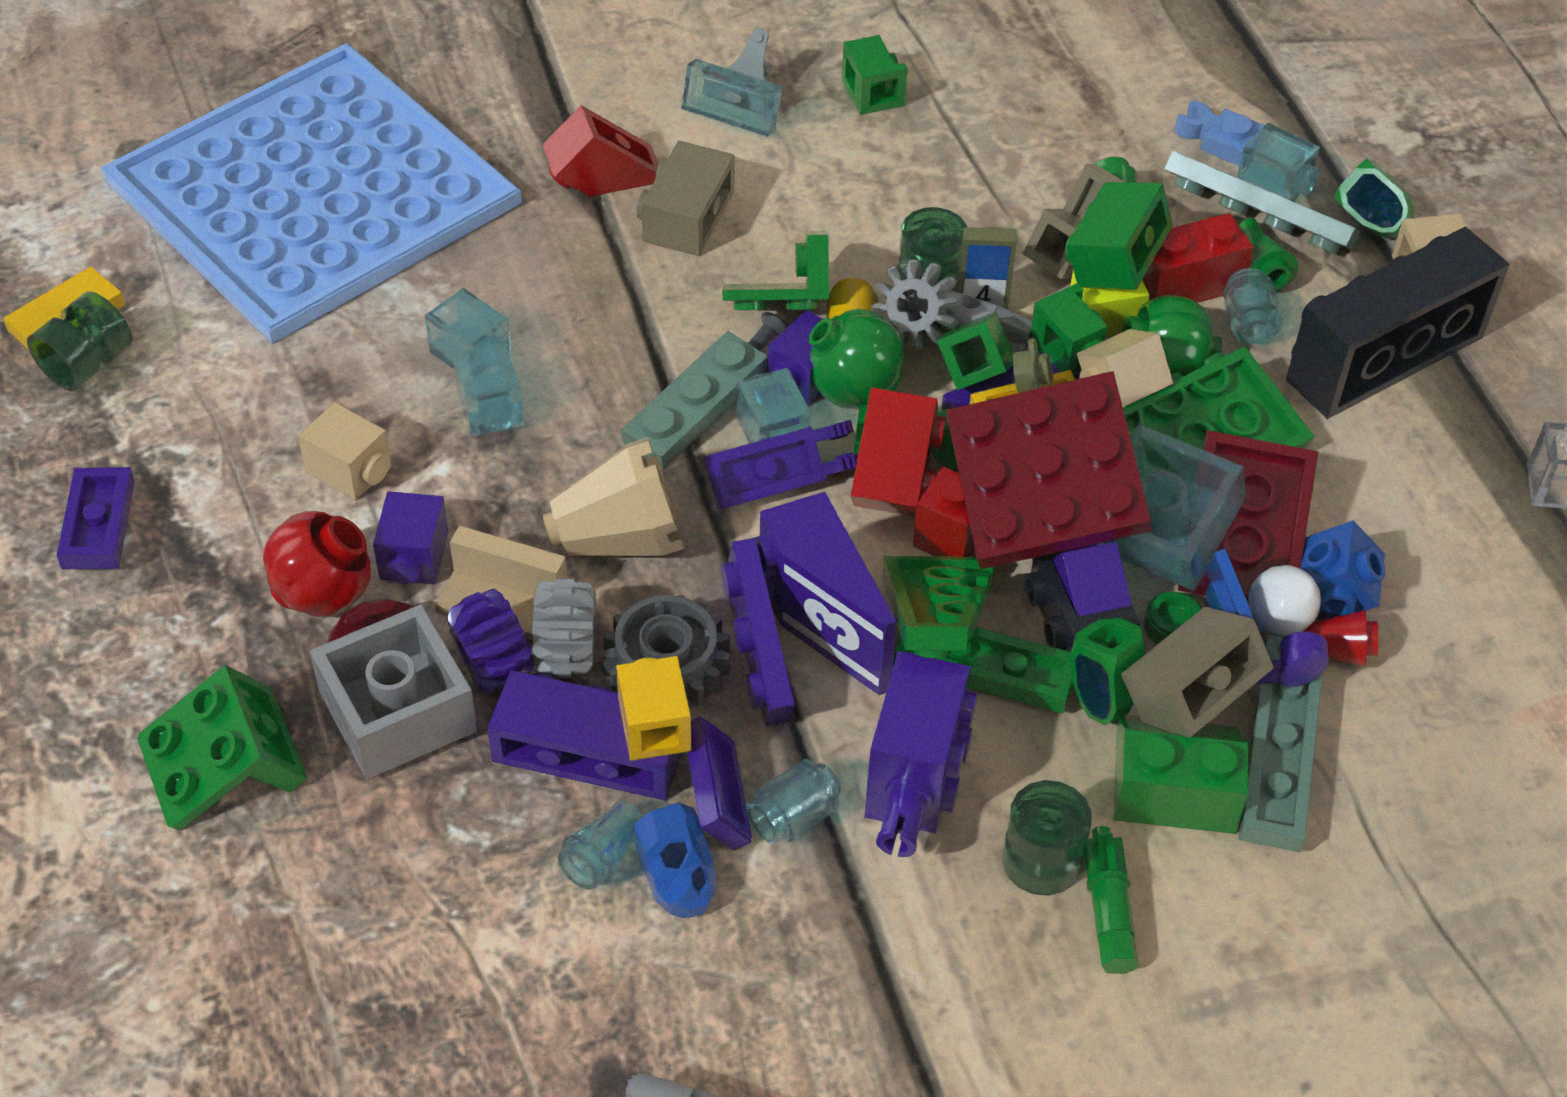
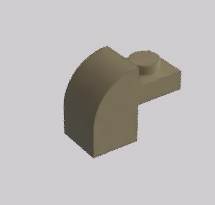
(1055, 226)

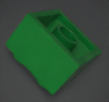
(1180, 778)

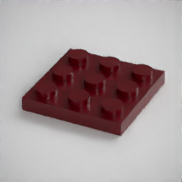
(1048, 470)

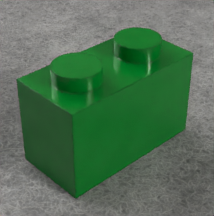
(1119, 235)

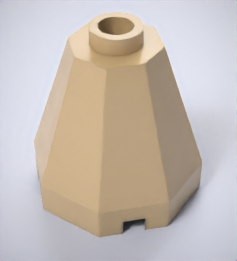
(617, 508)

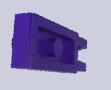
(775, 464)

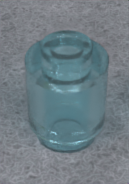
(1252, 307)
(794, 801)

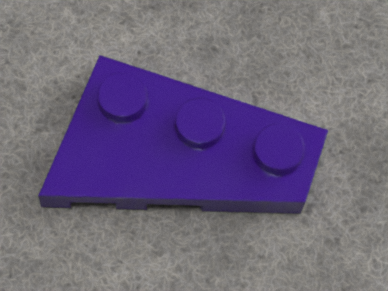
(757, 632)

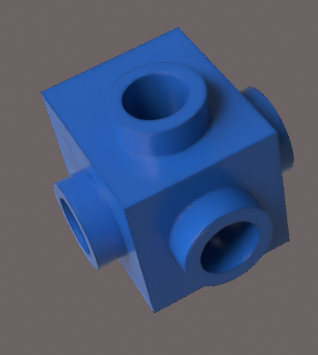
(1345, 568)

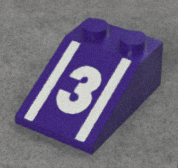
(825, 589)

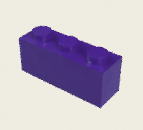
(572, 735)

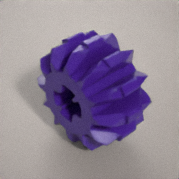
(489, 639)

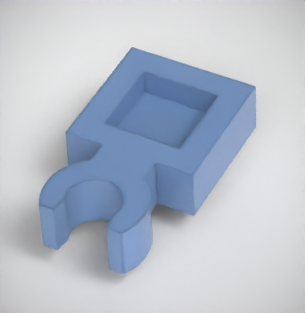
(1220, 135)

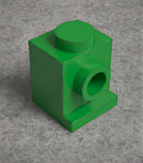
(873, 75)
(1065, 327)

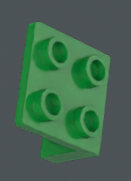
(810, 262)
(215, 742)

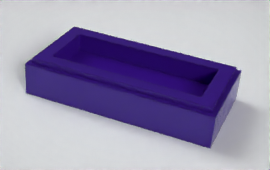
(718, 785)

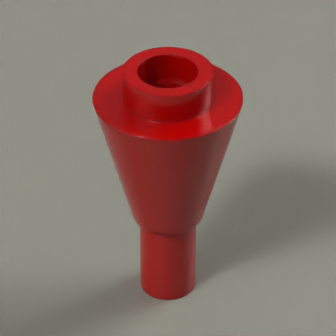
(1349, 637)

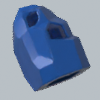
(676, 860)

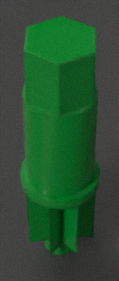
(1110, 899)

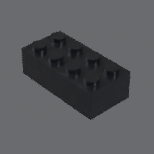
(1395, 321)

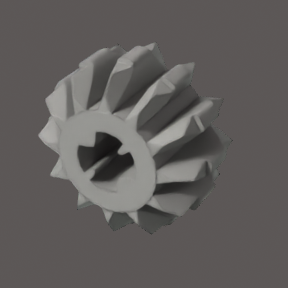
(927, 288)
(564, 628)

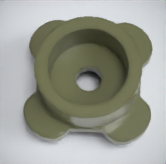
(1031, 368)

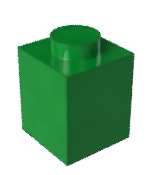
(976, 350)

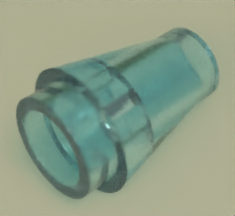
(598, 848)

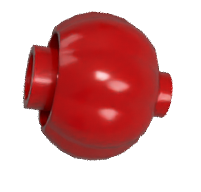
(317, 563)

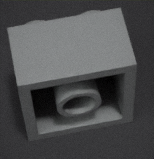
(394, 691)

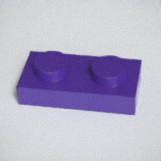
(96, 518)

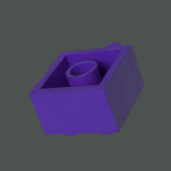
(918, 748)

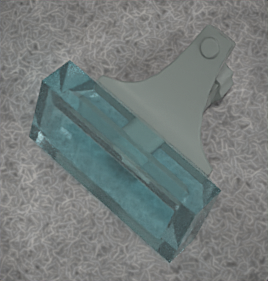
(738, 92)

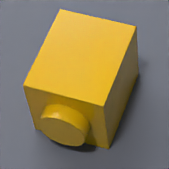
(654, 707)

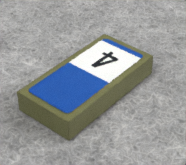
(987, 264)

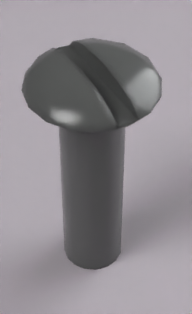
(771, 326)

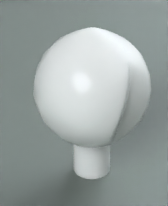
(1284, 600)

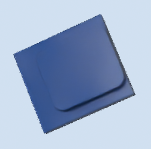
(1225, 590)

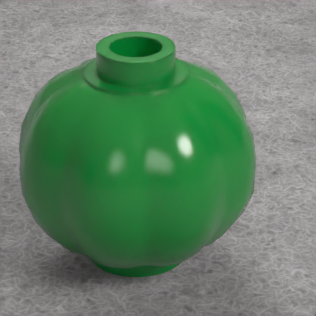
(1183, 330)
(854, 355)

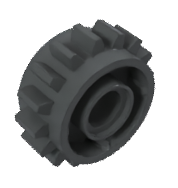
(675, 628)

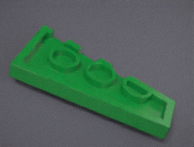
(936, 600)

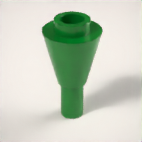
(1269, 255)

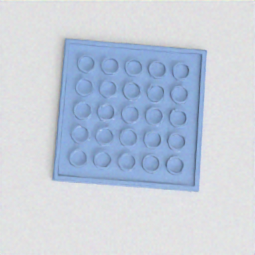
(310, 190)

